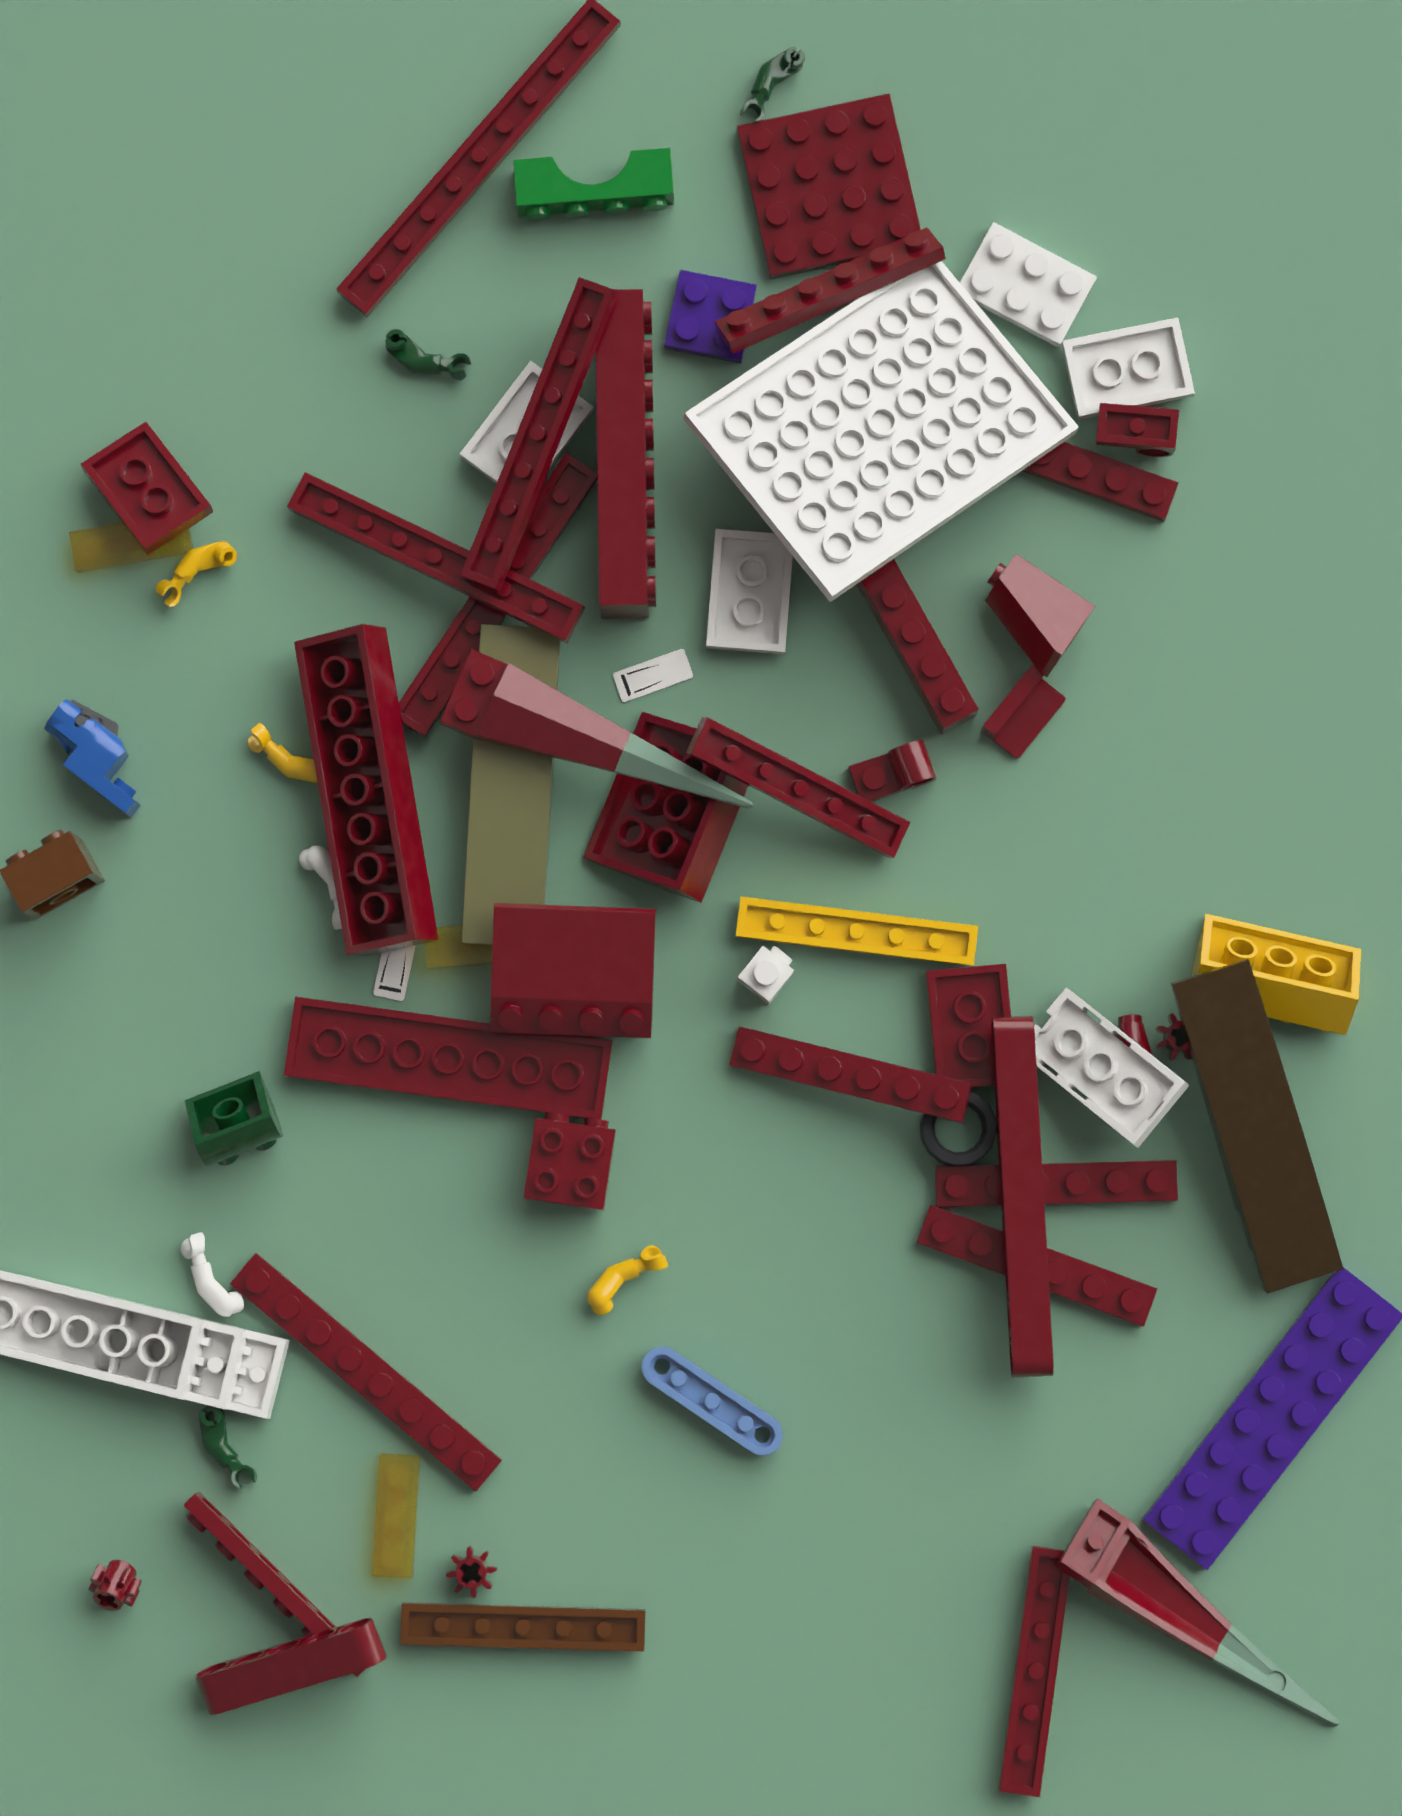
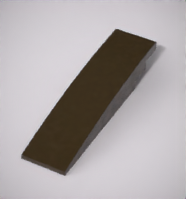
(1256, 1126)

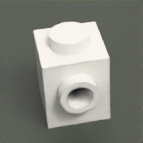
(767, 973)

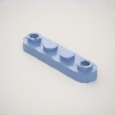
(712, 1400)

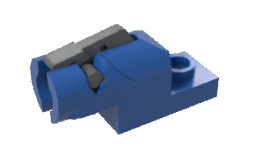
(95, 751)

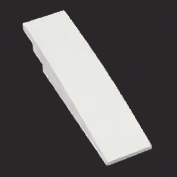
(140, 1345)

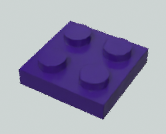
(696, 306)

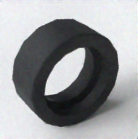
(951, 1158)

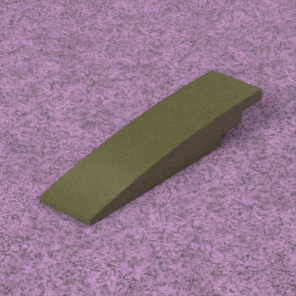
(509, 799)

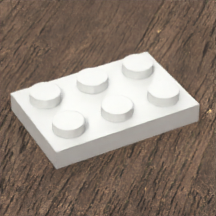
(1027, 284)
(1128, 367)
(494, 438)
(749, 592)

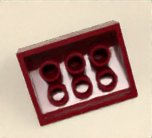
(661, 831)
(572, 970)

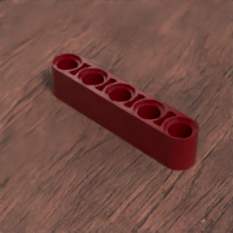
(291, 1666)

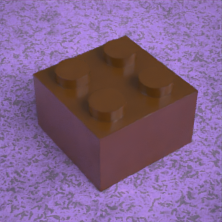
(51, 874)

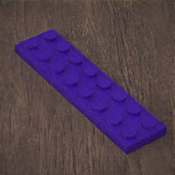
(1273, 1417)

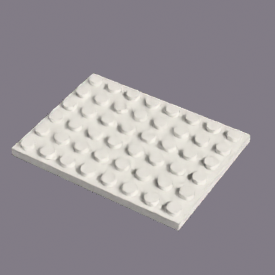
(880, 426)

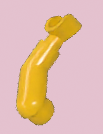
(196, 560)
(290, 766)
(615, 1275)

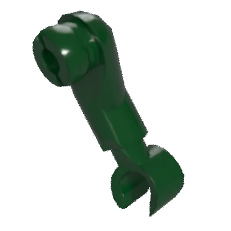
(769, 75)
(419, 362)
(216, 1444)

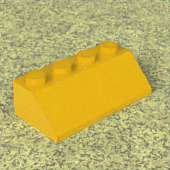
(1295, 974)

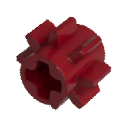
(1169, 1040)
(474, 1582)
(114, 1585)

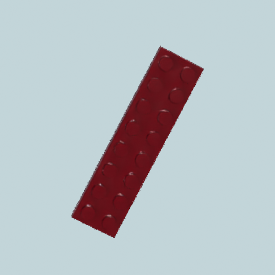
(447, 1058)

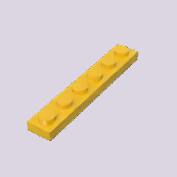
(856, 931)

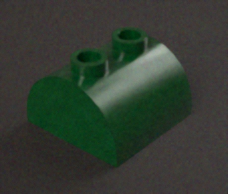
(233, 1120)

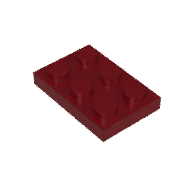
(146, 488)
(960, 1019)

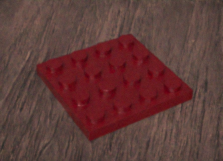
(828, 184)

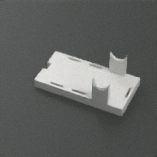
(1121, 1082)

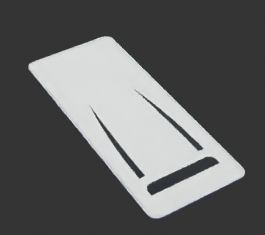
(652, 675)
(394, 973)

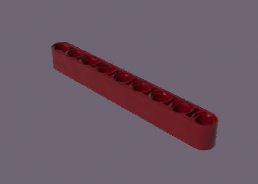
(1022, 1196)

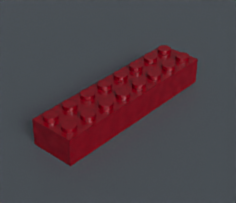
(621, 460)
(366, 790)

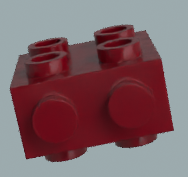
(570, 1161)

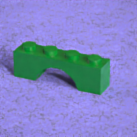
(546, 190)

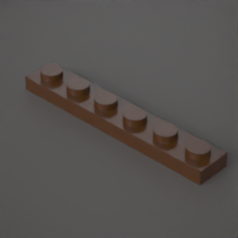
(522, 1626)

